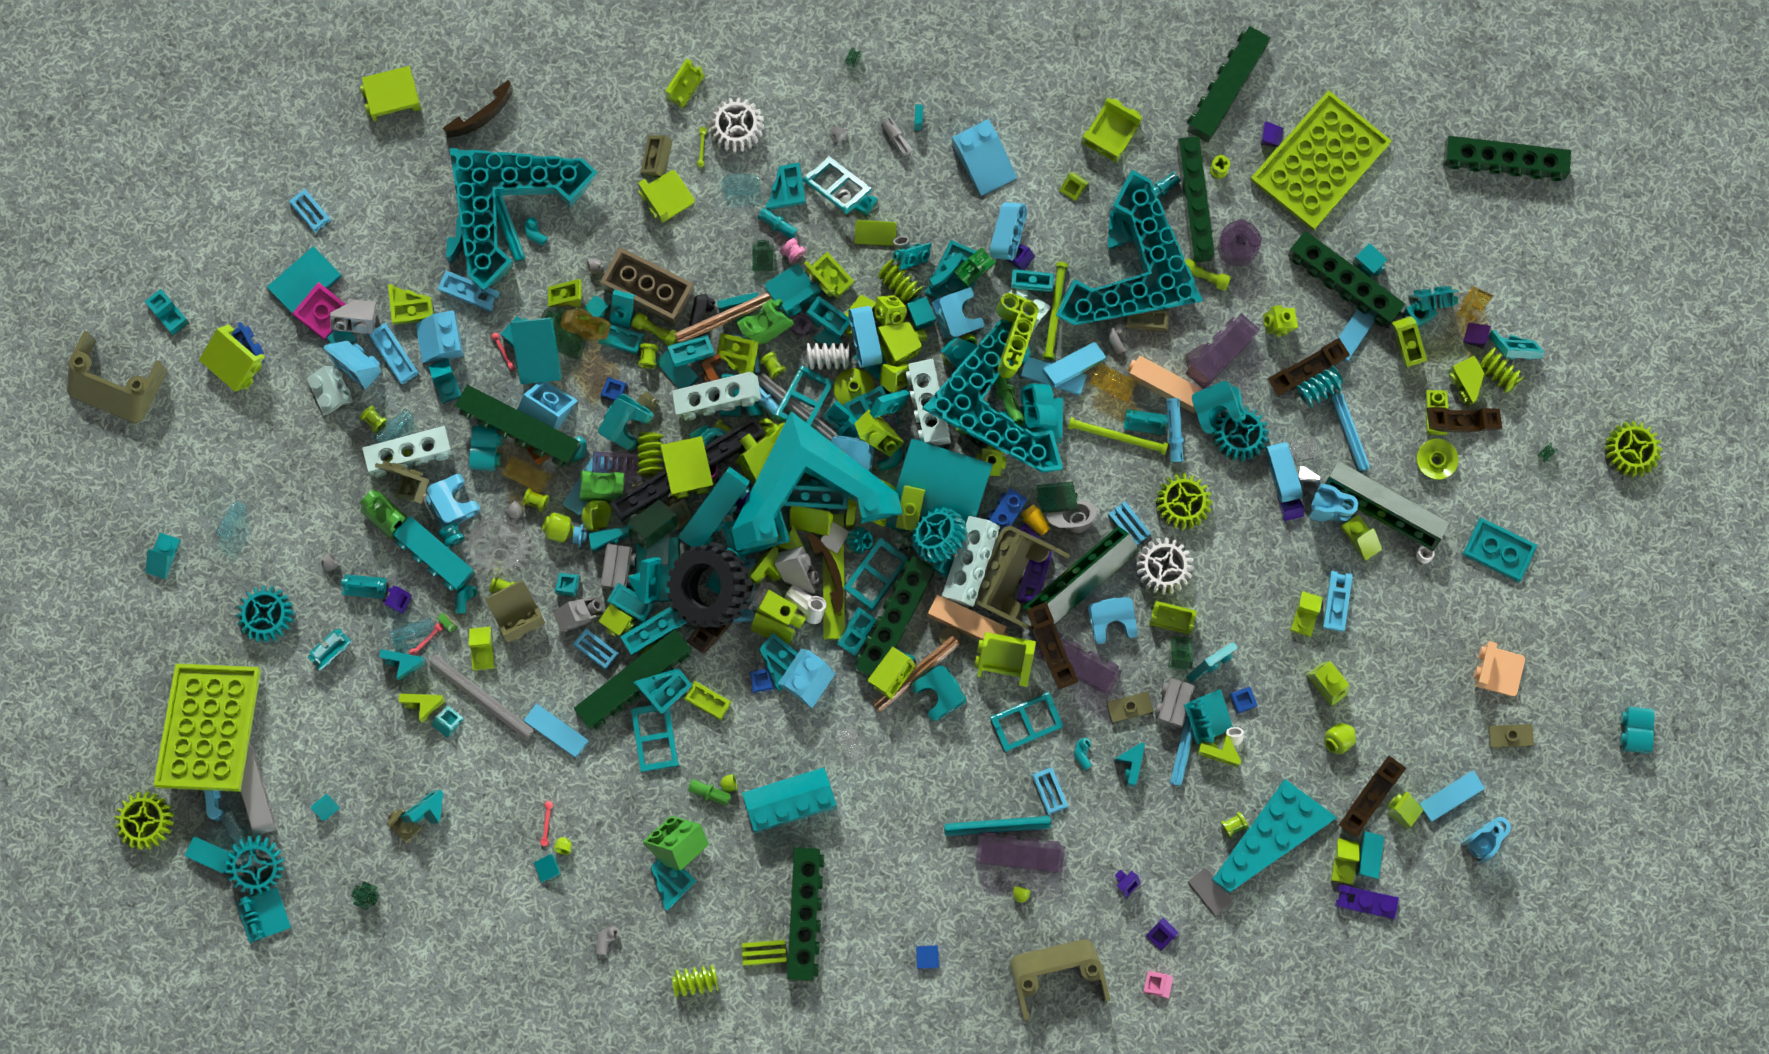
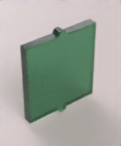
(1057, 497)

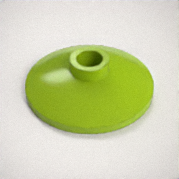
(842, 383)
(1444, 452)

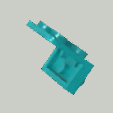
(794, 289)

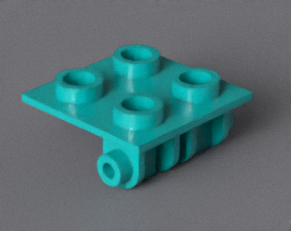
(1444, 295)
(1208, 716)
(263, 914)

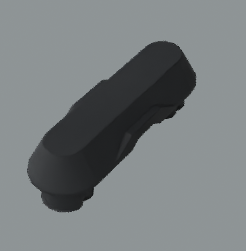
(700, 304)

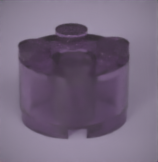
(1240, 232)

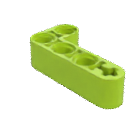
(1018, 339)

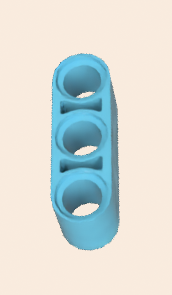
(1008, 231)
(865, 336)
(1284, 472)

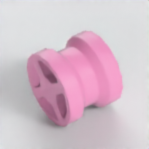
(792, 251)

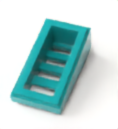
(600, 539)

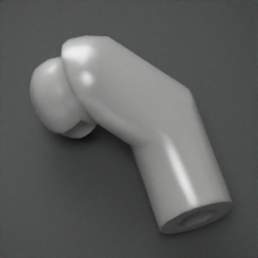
(1114, 340)
(606, 937)

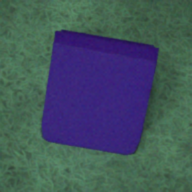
(1271, 135)
(1023, 257)
(1476, 334)
(1291, 509)
(1162, 934)

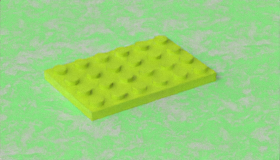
(1320, 160)
(207, 727)

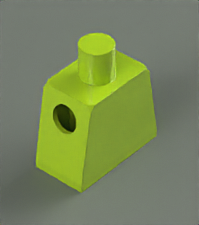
(900, 342)
(755, 456)
(771, 608)
(1329, 682)

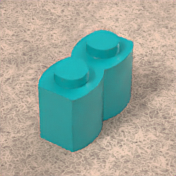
(1038, 405)
(484, 449)
(1638, 730)

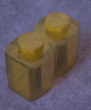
(585, 324)

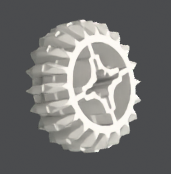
(745, 112)
(1155, 562)

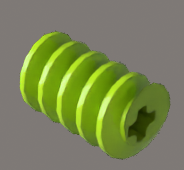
(898, 282)
(1500, 371)
(649, 454)
(694, 980)

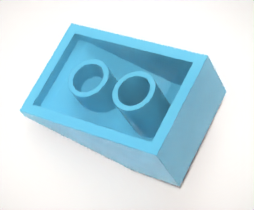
(983, 157)
(353, 362)

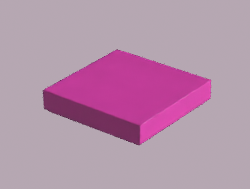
(316, 310)

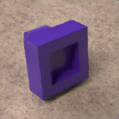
(397, 599)
(1127, 883)

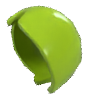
(596, 515)

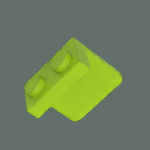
(666, 196)
(832, 276)

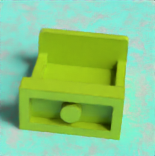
(390, 92)
(1112, 129)
(230, 359)
(687, 467)
(1005, 656)

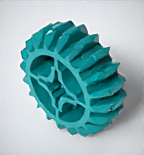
(1243, 441)
(942, 522)
(258, 619)
(245, 866)

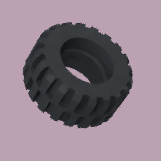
(684, 586)

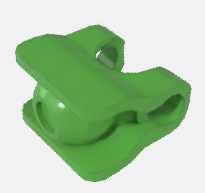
(766, 323)
(601, 486)
(381, 512)

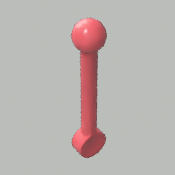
(495, 337)
(438, 627)
(544, 841)

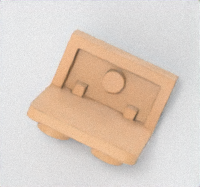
(1498, 670)

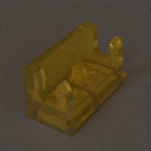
(1474, 299)
(1113, 382)
(527, 474)

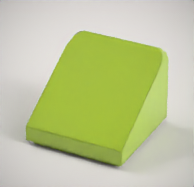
(1073, 186)

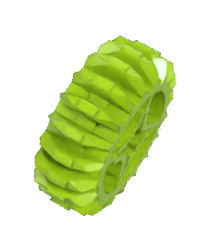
(1617, 455)
(1175, 503)
(144, 811)

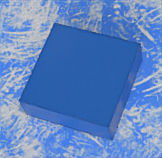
(612, 389)
(761, 680)
(1243, 700)
(927, 957)

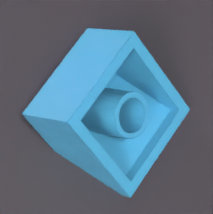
(439, 337)
(547, 404)
(807, 677)

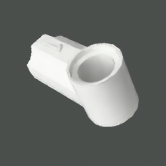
(811, 606)

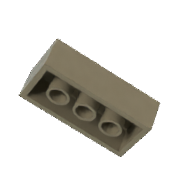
(654, 287)

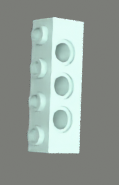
(920, 372)
(685, 397)
(396, 447)
(971, 561)

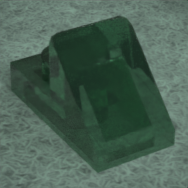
(1180, 653)

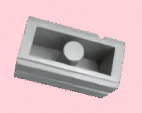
(617, 566)
(1172, 708)

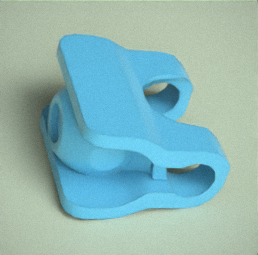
(950, 315)
(856, 449)
(443, 504)
(1329, 504)
(1111, 610)
(1486, 841)

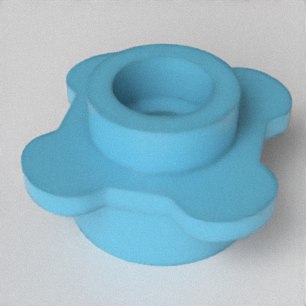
(579, 535)

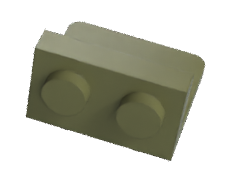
(412, 485)
(515, 611)

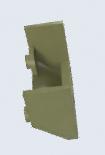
(124, 402)
(1005, 568)
(1029, 965)

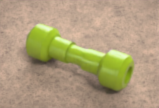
(1221, 281)
(641, 322)

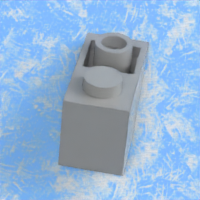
(355, 316)
(797, 569)
(578, 613)

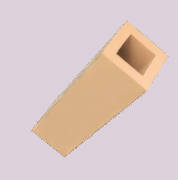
(1163, 382)
(963, 619)

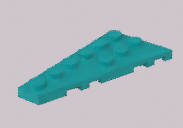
(1278, 828)

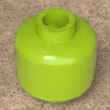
(557, 527)
(1340, 738)

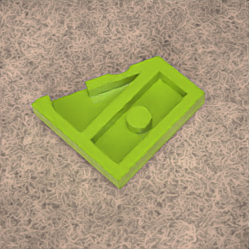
(408, 306)
(738, 352)

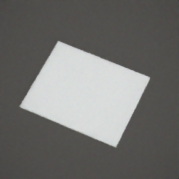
(836, 537)

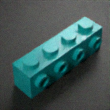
(816, 495)
(714, 508)
(434, 554)

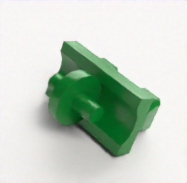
(974, 267)

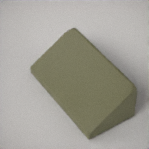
(656, 155)

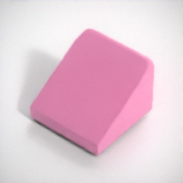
(1158, 984)

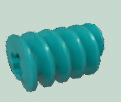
(1320, 385)

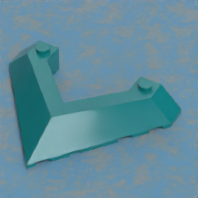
(486, 174)
(1165, 278)
(962, 405)
(801, 451)

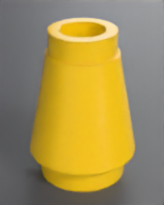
(1036, 520)

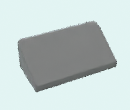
(1210, 893)

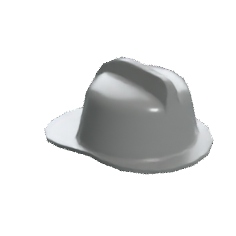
(1076, 520)

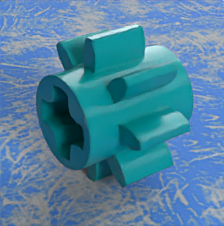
(859, 540)

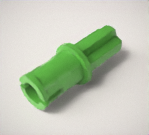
(709, 792)

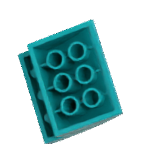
(947, 478)

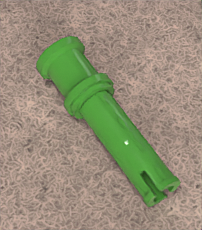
(1006, 392)

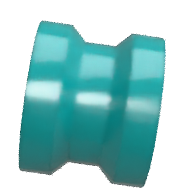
(451, 535)

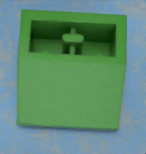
(676, 842)

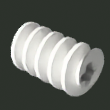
(828, 356)

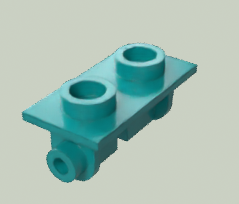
(912, 256)
(1145, 422)
(364, 586)
(323, 656)

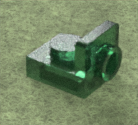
(762, 256)

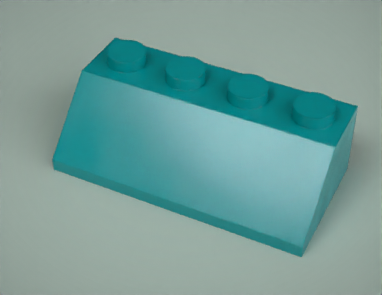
(789, 800)

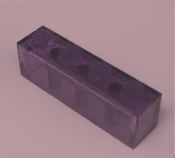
(1222, 350)
(1089, 667)
(1020, 854)

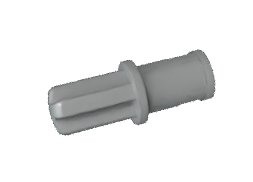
(896, 136)

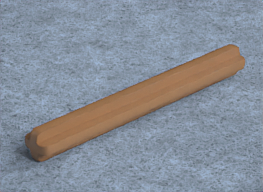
(722, 318)
(919, 671)

